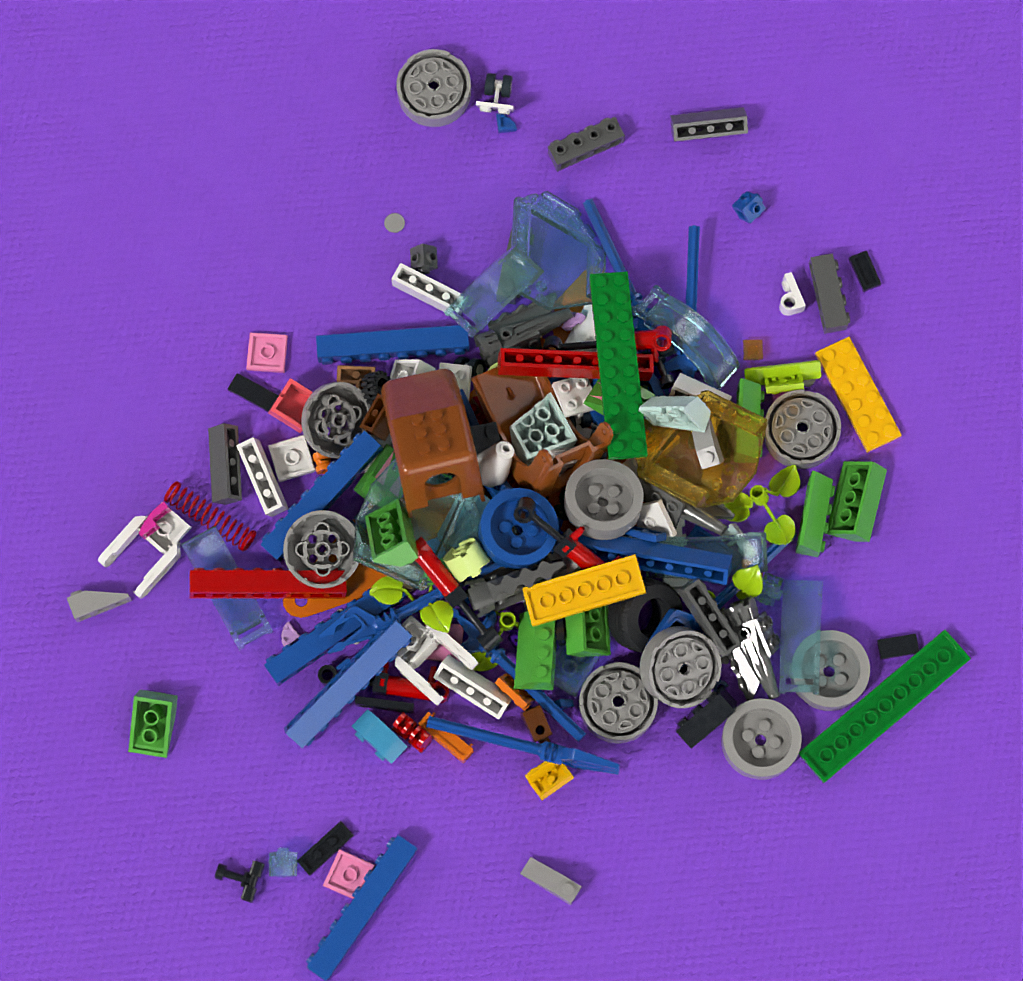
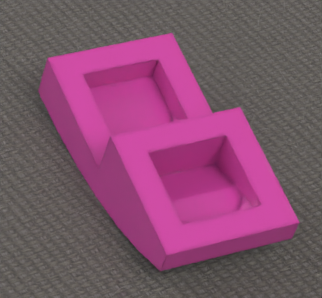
(150, 525)

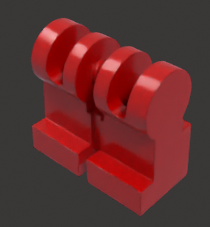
(406, 727)

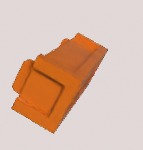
(449, 741)

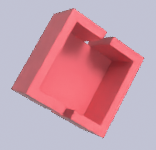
(290, 404)

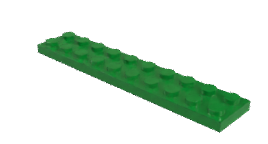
(618, 364)
(884, 706)

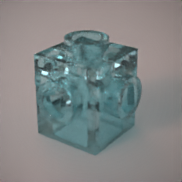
(771, 590)
(283, 863)

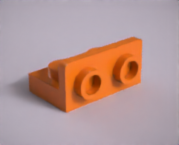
(519, 696)

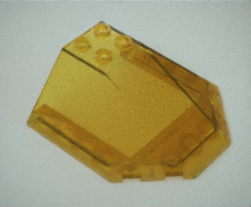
(675, 464)

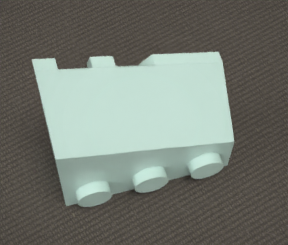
(677, 412)
(541, 429)

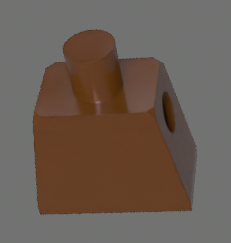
(535, 717)

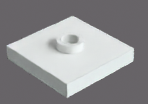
(291, 458)
(655, 517)

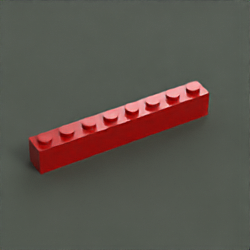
(560, 363)
(263, 584)

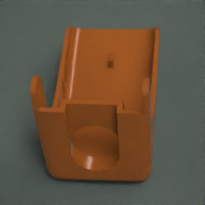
(510, 397)
(431, 437)

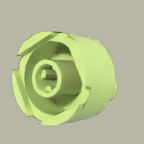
(466, 559)

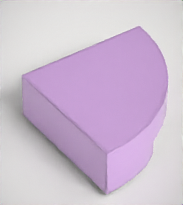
(577, 318)
(289, 634)

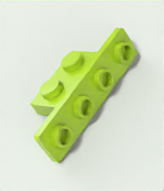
(784, 376)

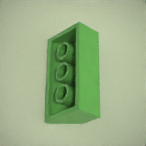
(750, 397)
(856, 500)
(814, 515)
(391, 535)
(588, 633)
(535, 655)

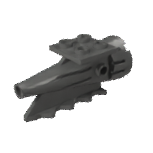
(518, 330)
(705, 517)
(505, 585)
(758, 643)

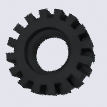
(373, 384)

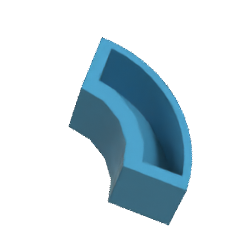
(379, 736)

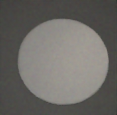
(394, 222)

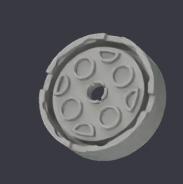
(428, 105)
(796, 447)
(608, 481)
(664, 658)
(850, 675)
(603, 717)
(766, 719)

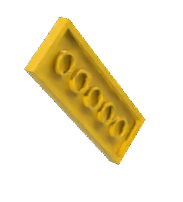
(858, 394)
(584, 590)

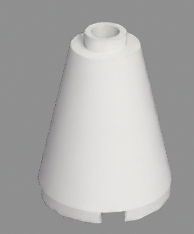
(495, 463)

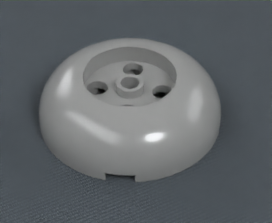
(349, 417)
(322, 525)

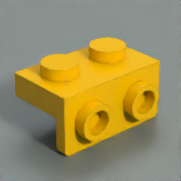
(548, 778)

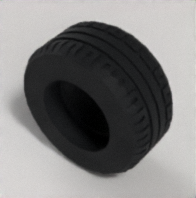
(625, 613)

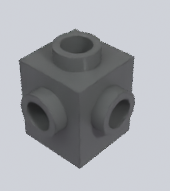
(424, 258)

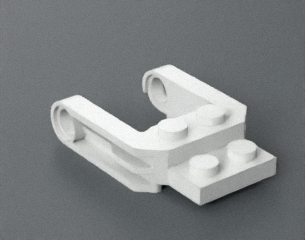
(164, 539)
(422, 645)

